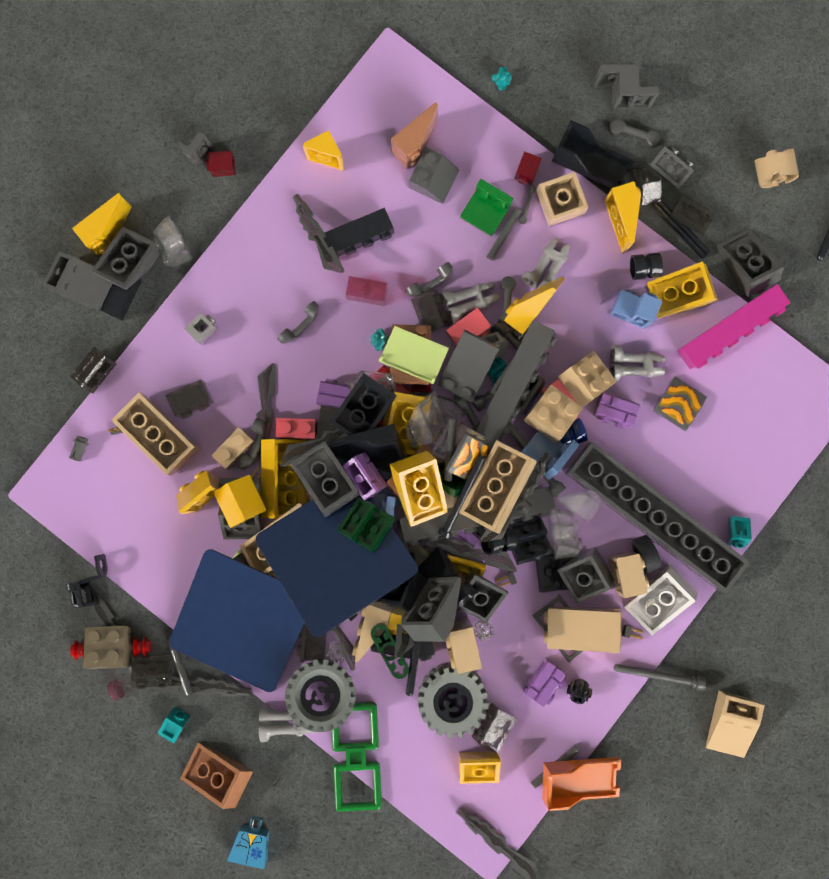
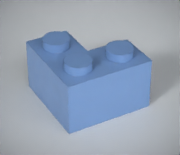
(634, 309)

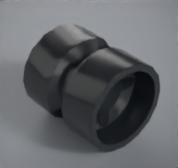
(646, 266)
(506, 544)

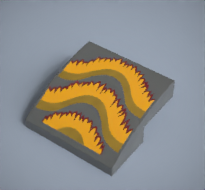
(680, 403)
(466, 456)

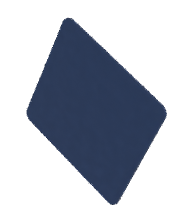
(327, 572)
(237, 621)

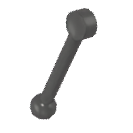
(523, 219)

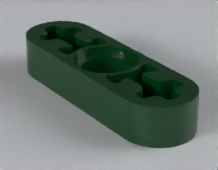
(387, 634)

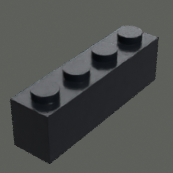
(360, 233)

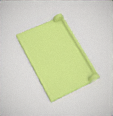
(413, 354)

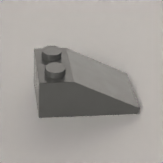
(126, 259)
(750, 262)
(468, 365)
(325, 479)
(434, 610)

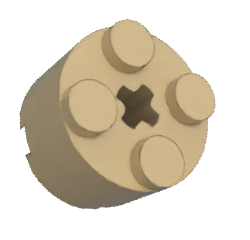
(776, 168)

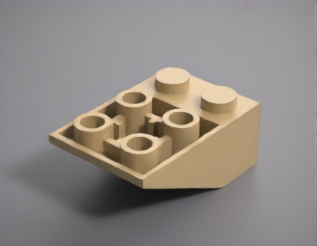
(372, 616)
(734, 724)

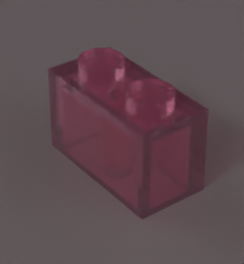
(366, 291)

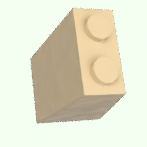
(584, 629)

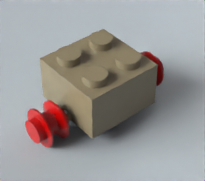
(108, 647)

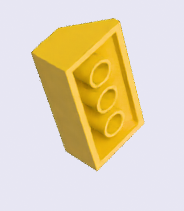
(279, 484)

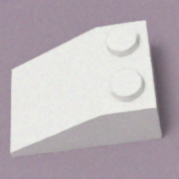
(665, 599)

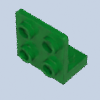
(486, 207)

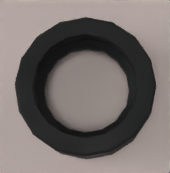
(645, 547)

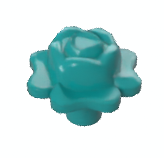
(502, 78)
(379, 339)

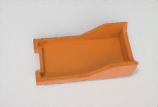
(578, 780)

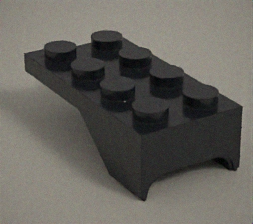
(585, 156)
(380, 444)

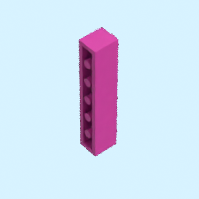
(734, 326)

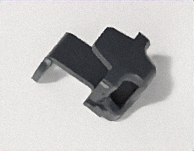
(75, 587)

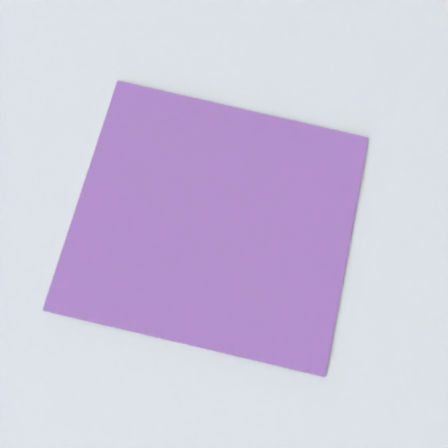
(256, 278)

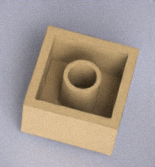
(562, 199)
(587, 379)
(553, 414)
(628, 574)

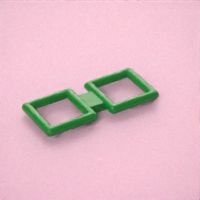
(357, 761)

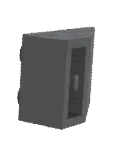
(75, 281)

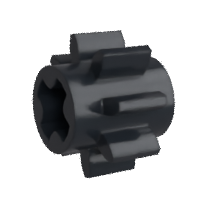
(579, 691)

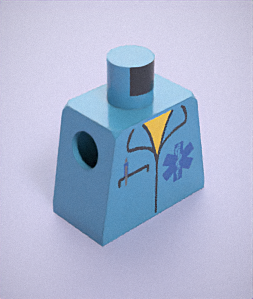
(251, 845)

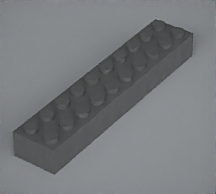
(657, 518)

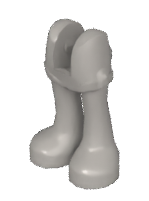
(549, 253)
(456, 312)
(618, 356)
(267, 730)

